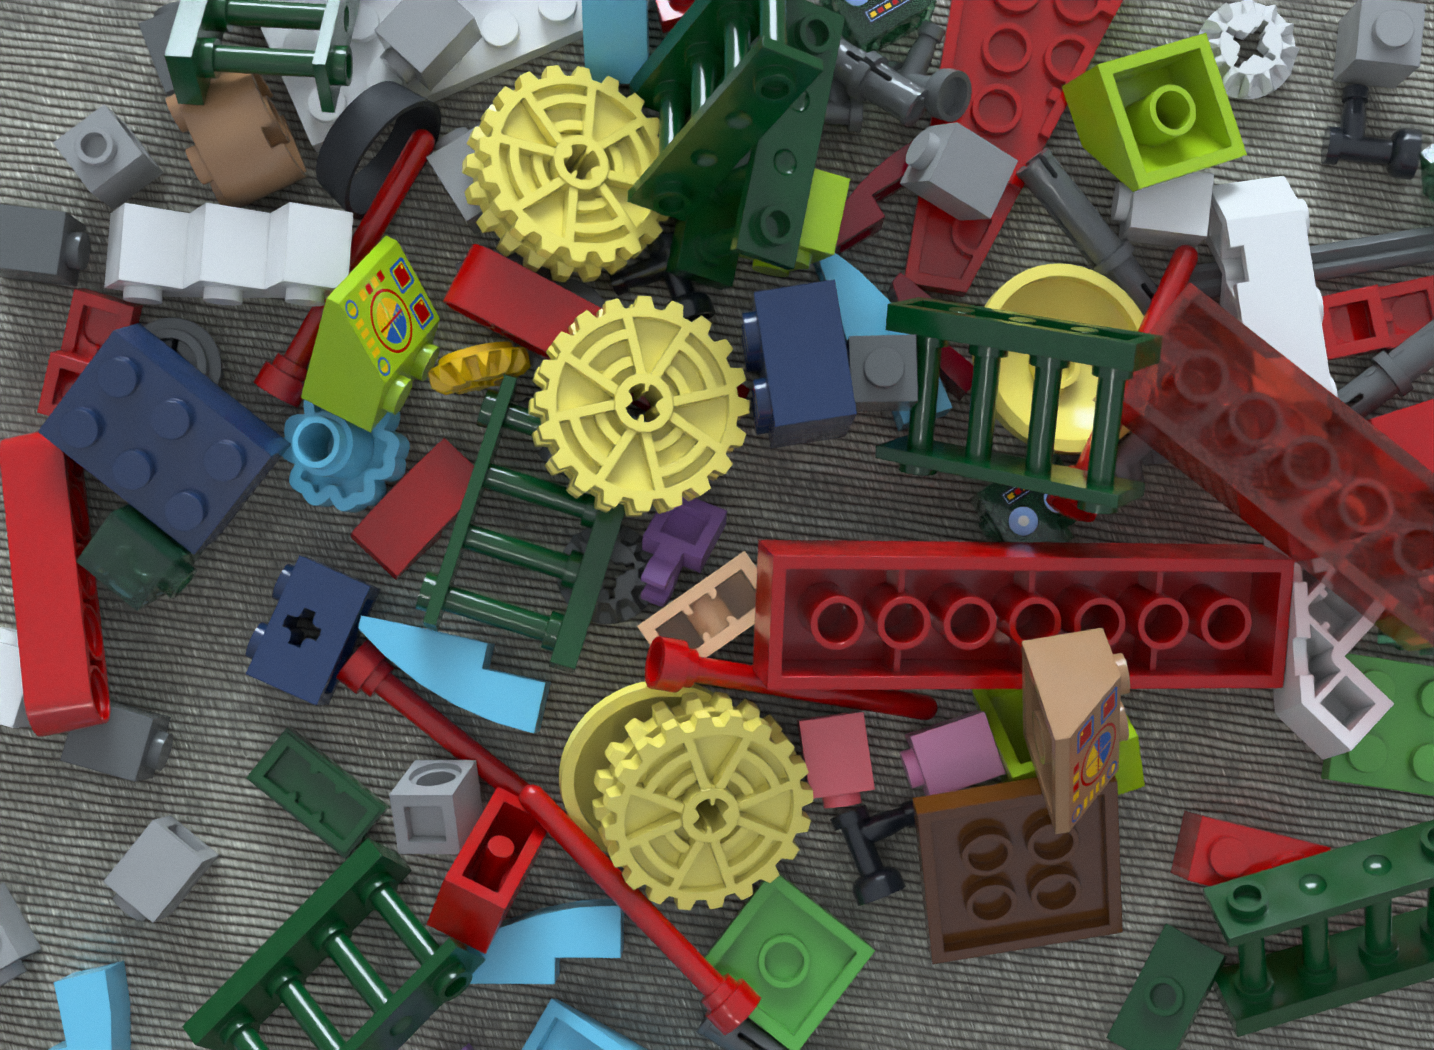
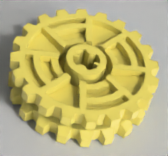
(559, 171)
(689, 415)
(702, 800)

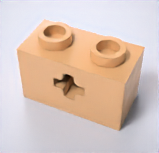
(710, 610)

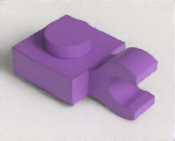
(679, 540)

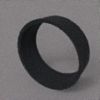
(357, 130)

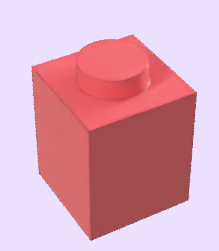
(836, 757)

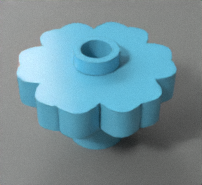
(341, 461)

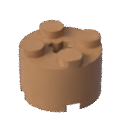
(239, 140)

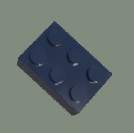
(801, 364)
(164, 437)

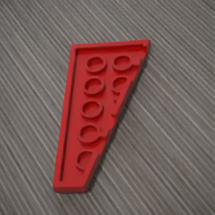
(1016, 67)

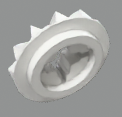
(1257, 75)

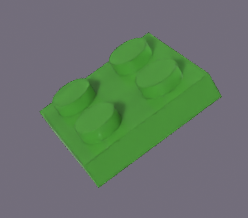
(1401, 744)
(792, 958)

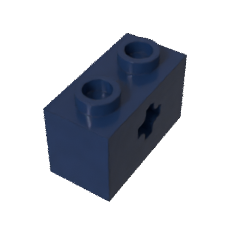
(310, 667)

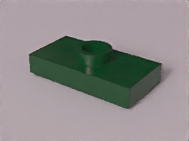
(317, 792)
(1167, 993)

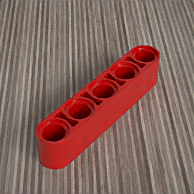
(519, 303)
(52, 592)

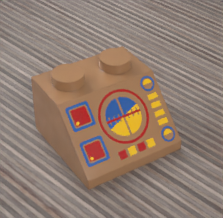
(1073, 718)

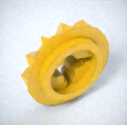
(478, 367)

